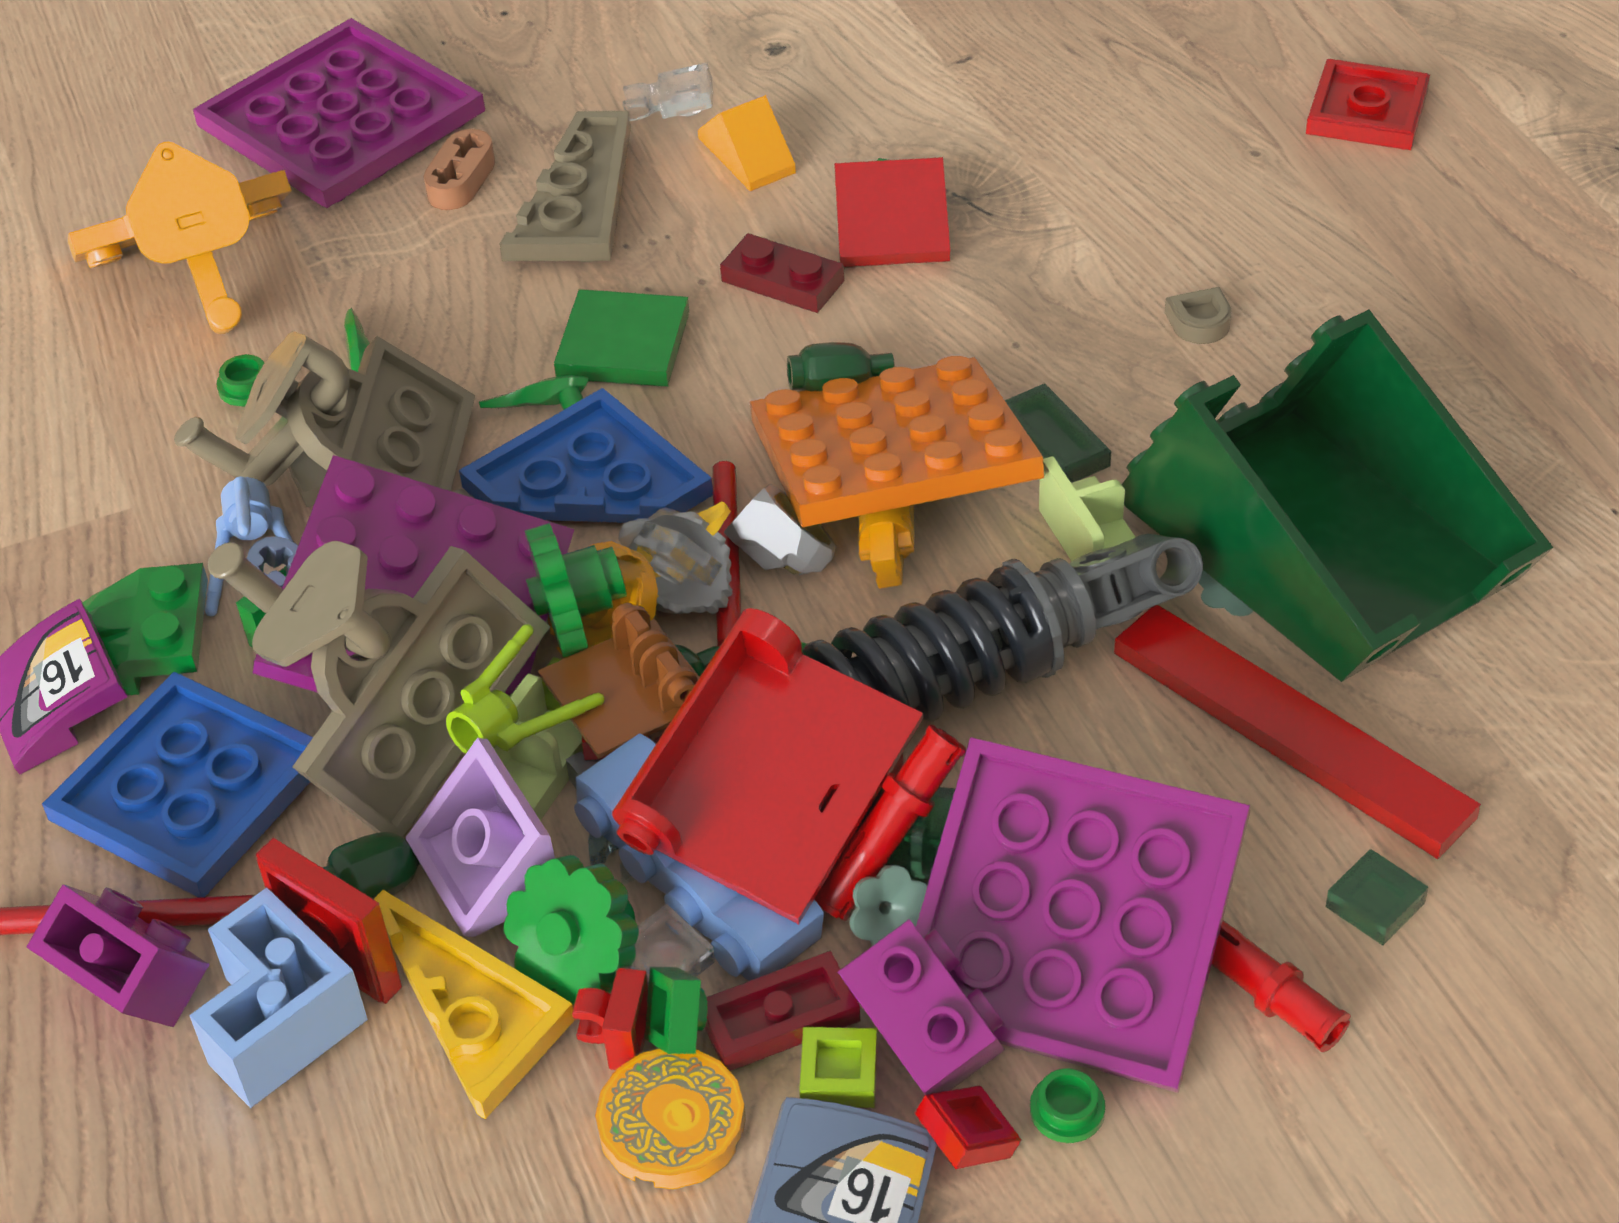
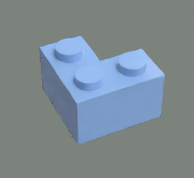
(283, 1003)

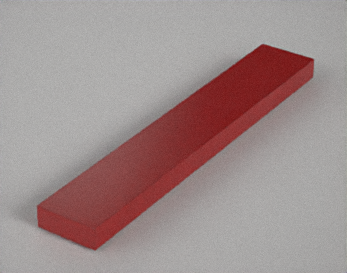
(1298, 731)

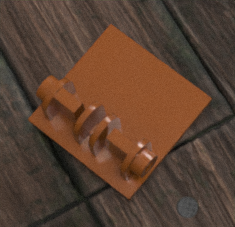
(636, 673)

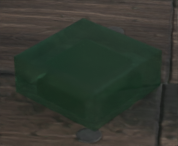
(1376, 896)

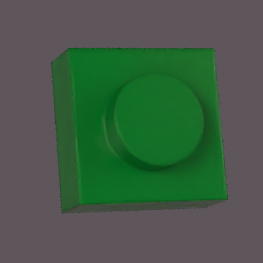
(674, 1010)

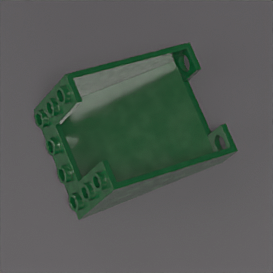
(1337, 500)

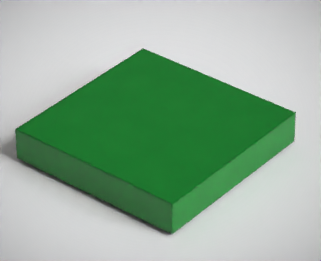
(622, 337)

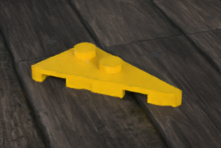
(481, 1008)

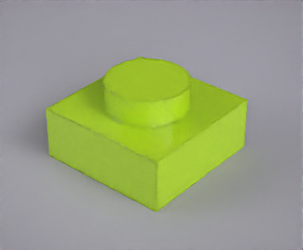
(839, 1065)

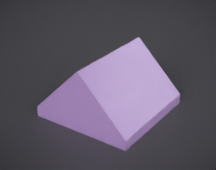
(479, 840)

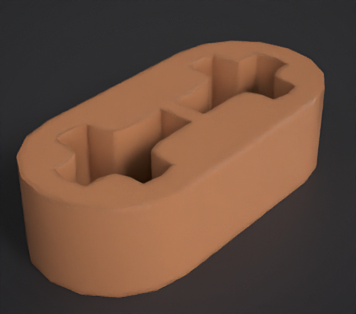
(459, 169)

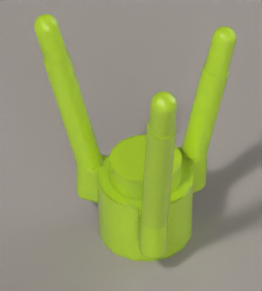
(493, 712)

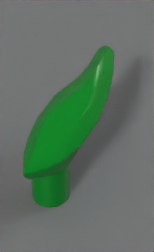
(355, 339)
(550, 391)

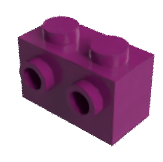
(118, 955)
(921, 1008)

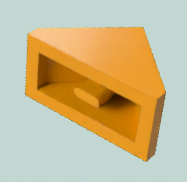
(749, 143)

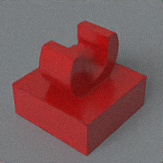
(615, 1017)

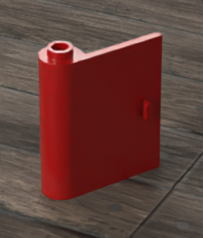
(754, 761)

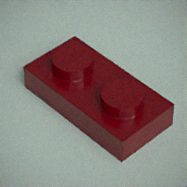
(782, 272)
(772, 1010)

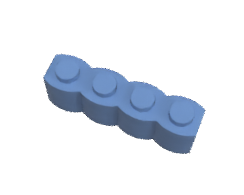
(743, 933)

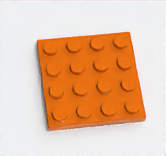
(893, 440)

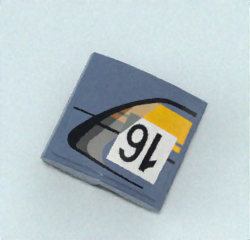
(842, 1167)

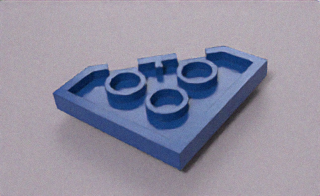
(588, 467)

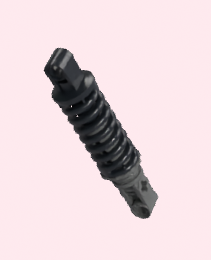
(1007, 623)

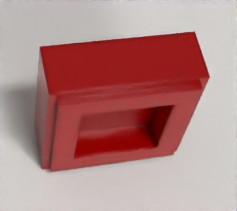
(968, 1126)

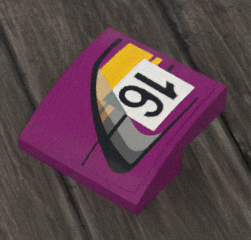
(53, 682)

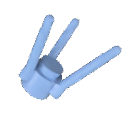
(247, 517)

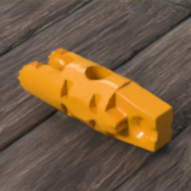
(886, 541)

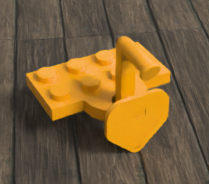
(182, 213)

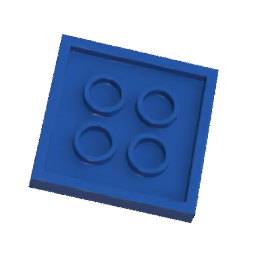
(183, 784)

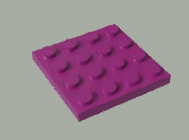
(339, 111)
(405, 534)
(1084, 906)

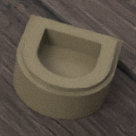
(1199, 315)

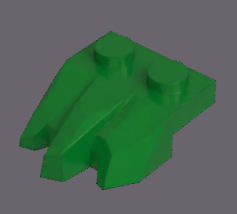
(152, 621)

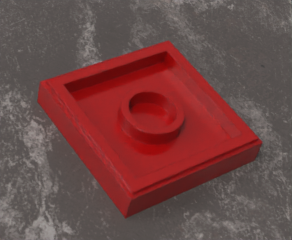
(1368, 104)
(892, 212)
(336, 914)

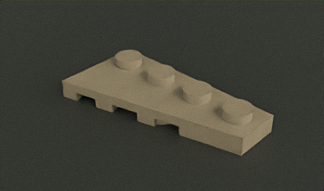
(577, 197)

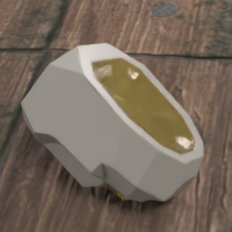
(775, 538)

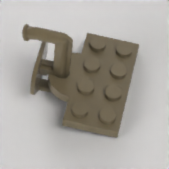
(383, 416)
(389, 701)

